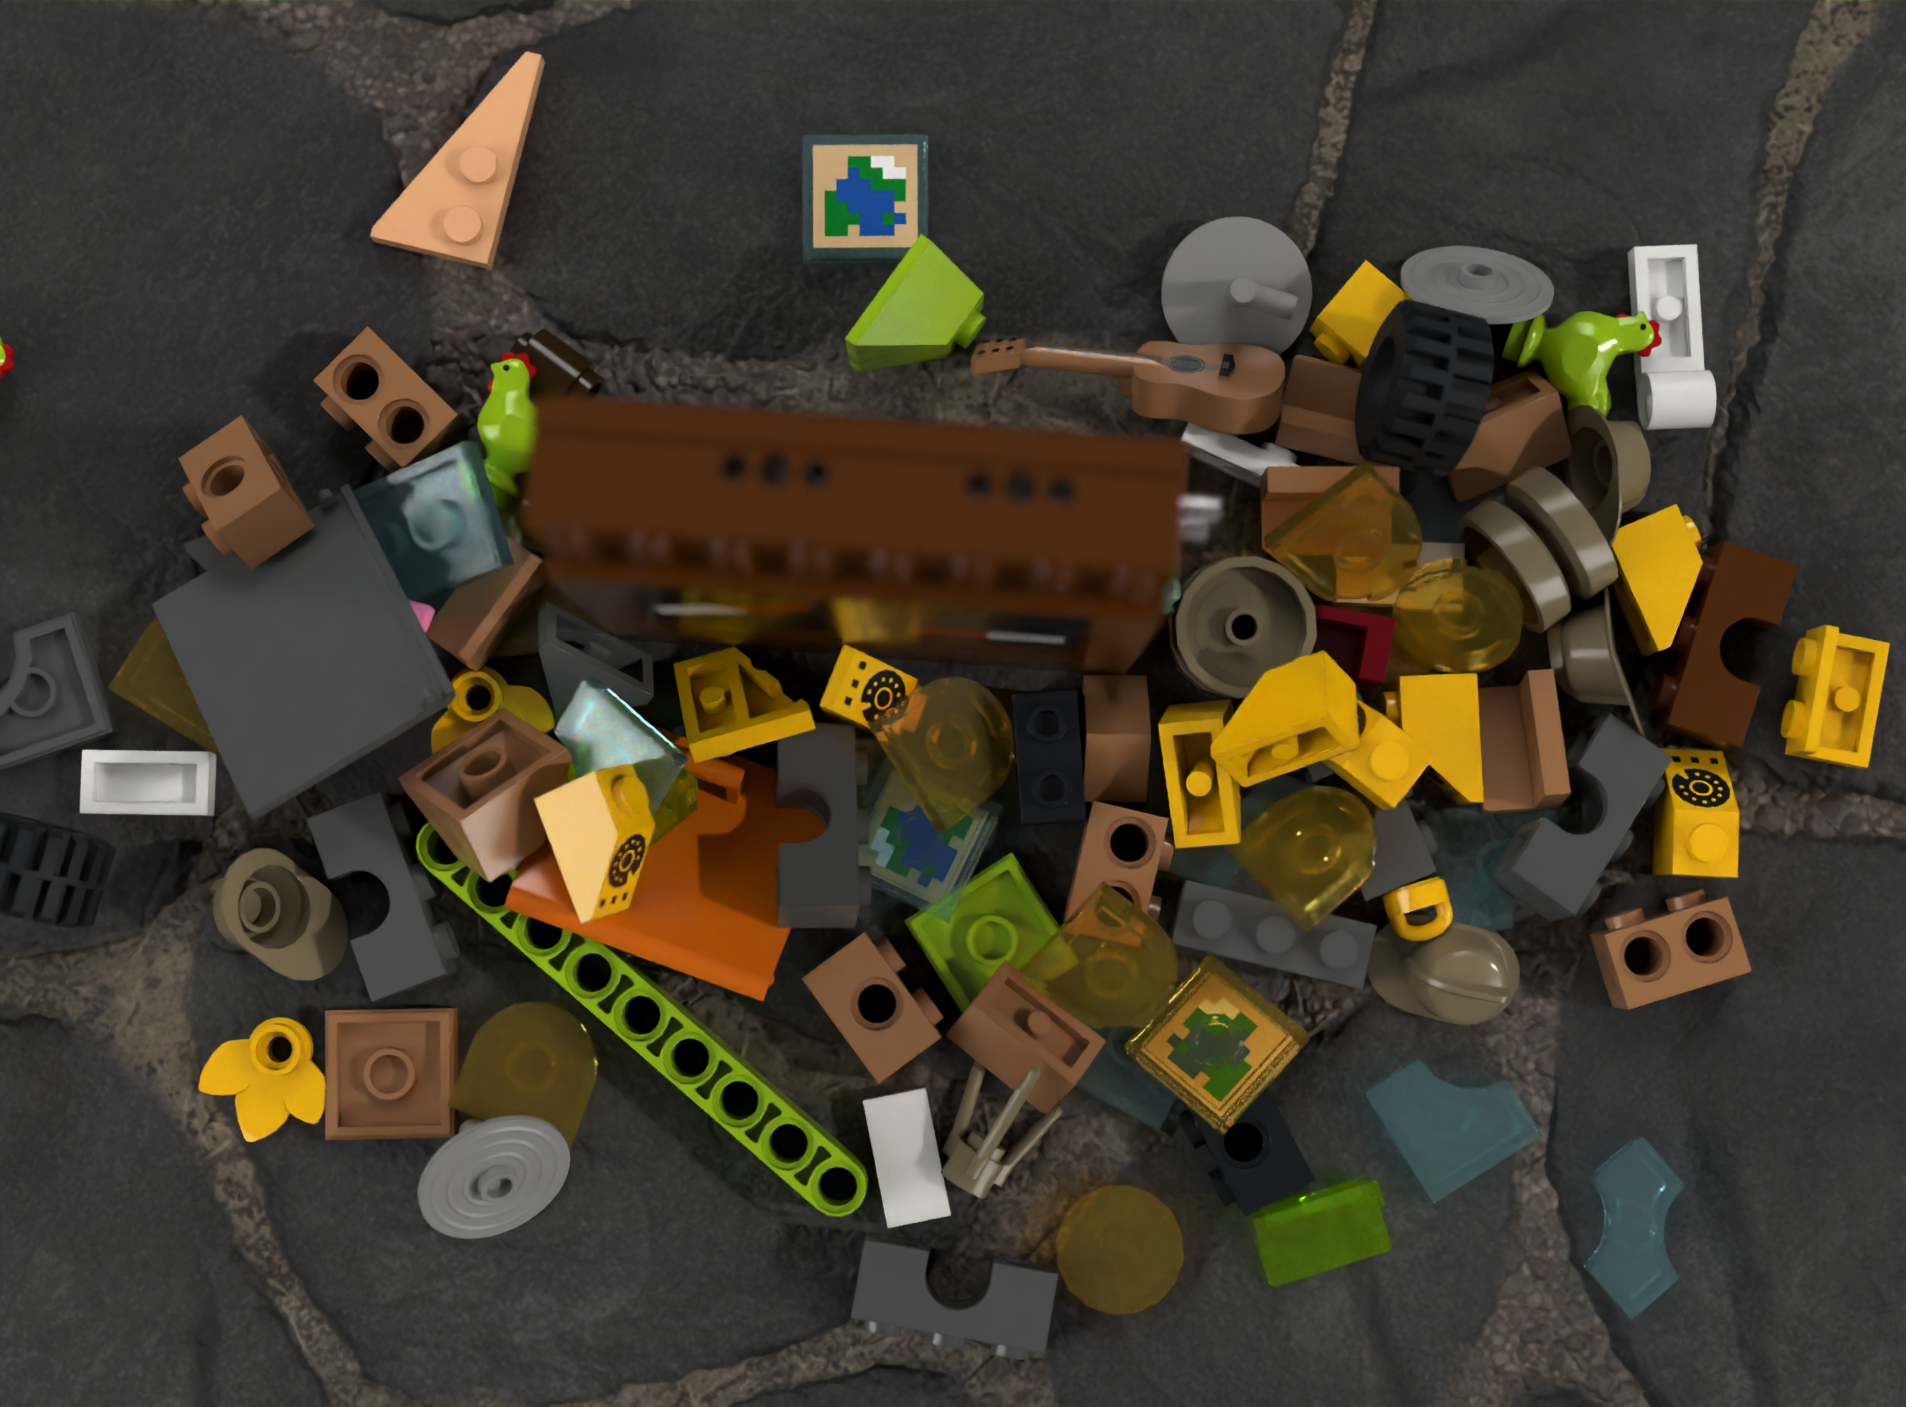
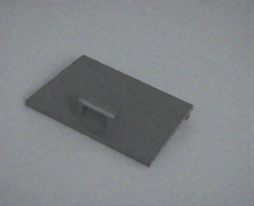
(304, 656)

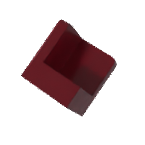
(1355, 642)

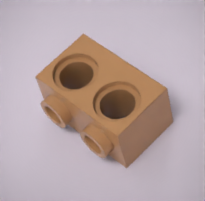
(398, 396)
(1099, 864)
(1671, 963)

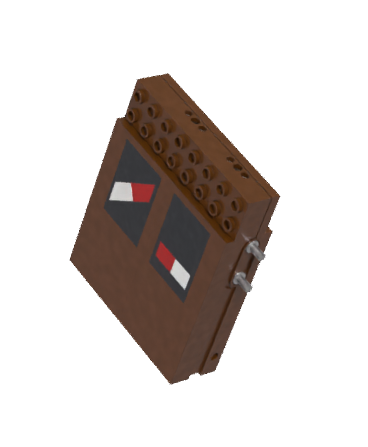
(860, 532)

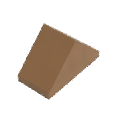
(1115, 738)

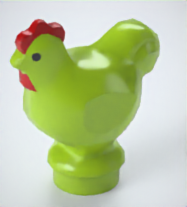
(1581, 351)
(507, 425)

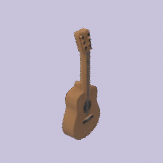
(1208, 385)

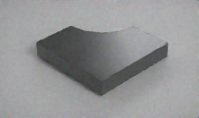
(52, 694)

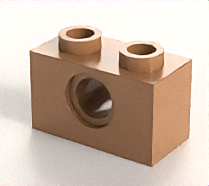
(243, 494)
(879, 1044)

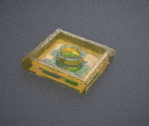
(1217, 1044)

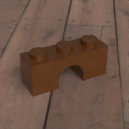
(1699, 694)

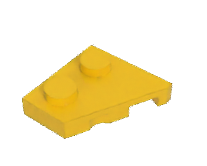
(734, 705)

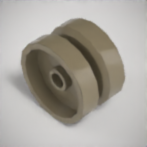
(1540, 545)
(1212, 597)

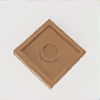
(390, 1073)

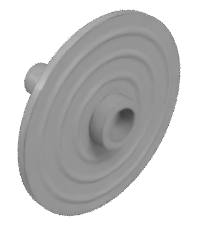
(1478, 283)
(1237, 286)
(493, 1176)

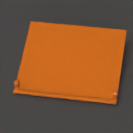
(703, 887)

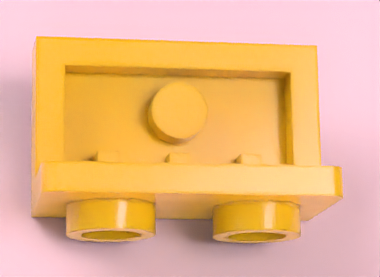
(1835, 697)

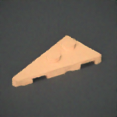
(465, 189)

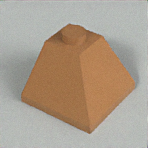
(485, 790)

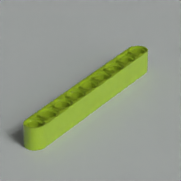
(660, 1045)

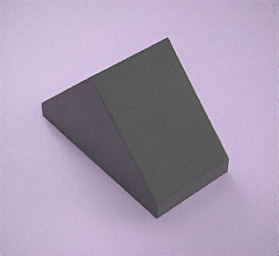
(580, 651)

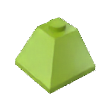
(917, 313)

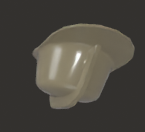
(1606, 466)
(1587, 658)
(280, 915)
(1450, 978)

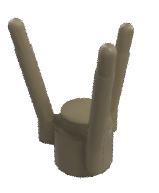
(976, 1161)

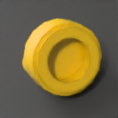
(1415, 897)

